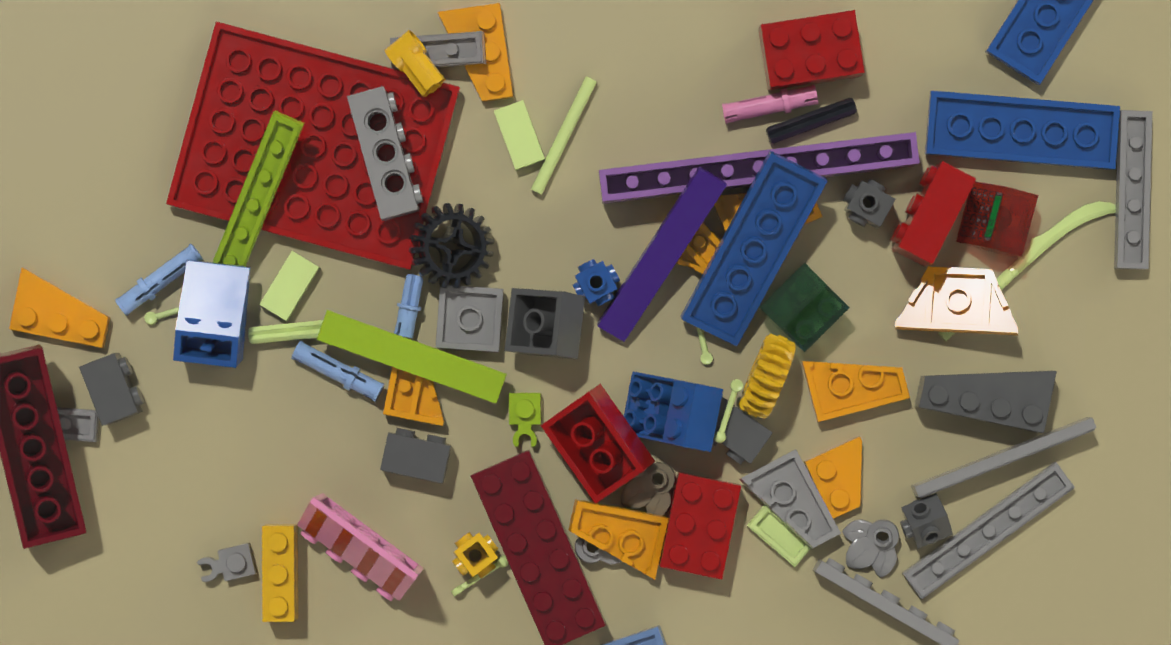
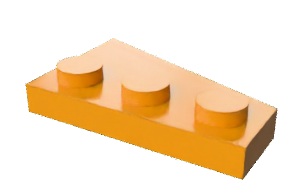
(53, 313)

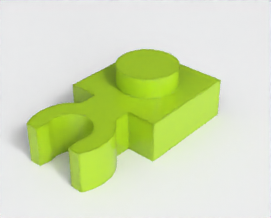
(524, 412)

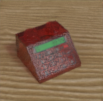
(997, 219)

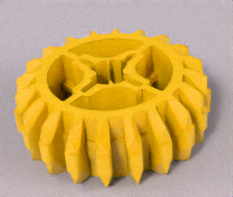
(767, 376)

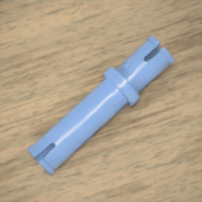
(157, 280)
(338, 371)

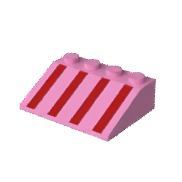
(359, 546)

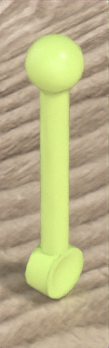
(151, 318)
(706, 357)
(736, 386)
(501, 562)

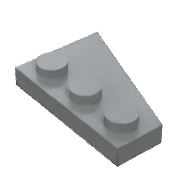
(794, 498)

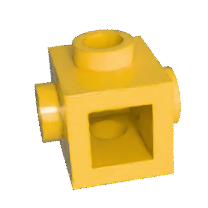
(486, 548)

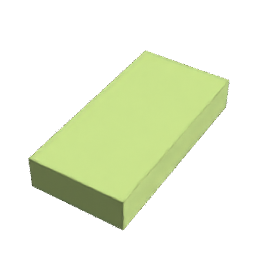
(519, 135)
(289, 285)
(778, 535)

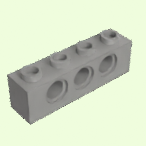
(363, 108)

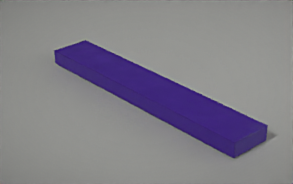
(661, 254)

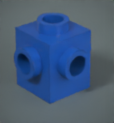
(606, 273)

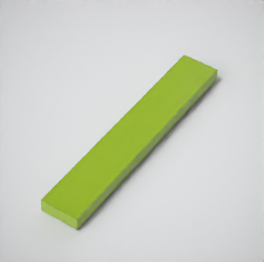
(259, 190)
(411, 356)

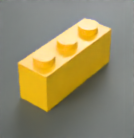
(279, 572)

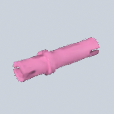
(770, 104)

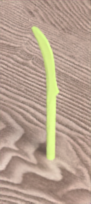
(1045, 240)

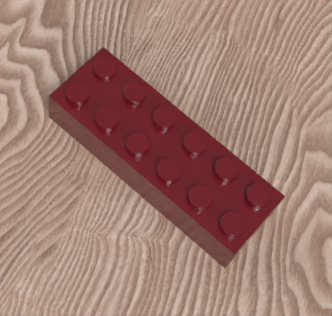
(35, 451)
(538, 549)

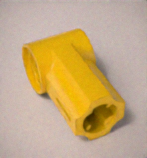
(410, 56)

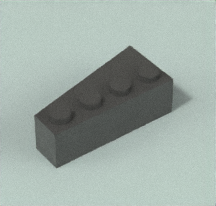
(998, 398)

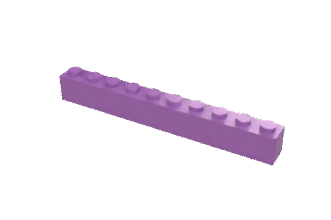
(741, 168)

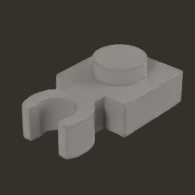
(232, 562)

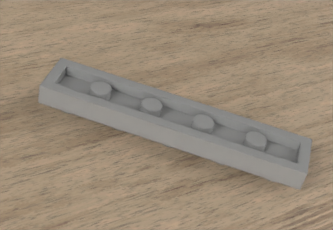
(1133, 190)
(886, 602)

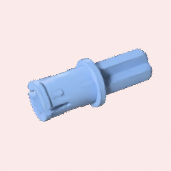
(409, 306)

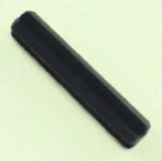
(811, 120)

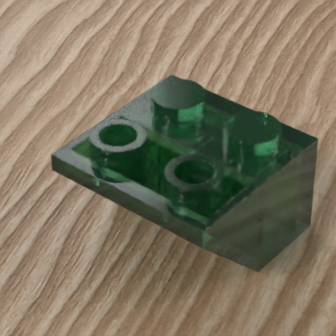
(803, 307)

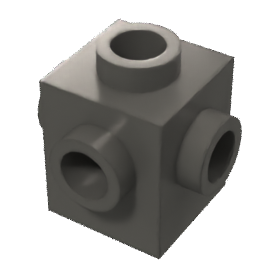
(880, 203)
(925, 521)

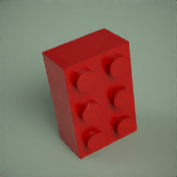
(811, 50)
(932, 213)
(598, 443)
(700, 525)

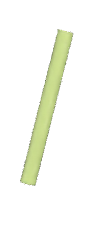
(563, 135)

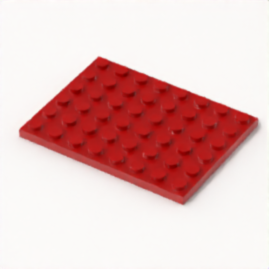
(326, 184)

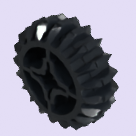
(447, 259)

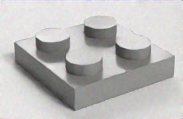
(469, 318)

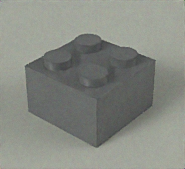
(544, 323)

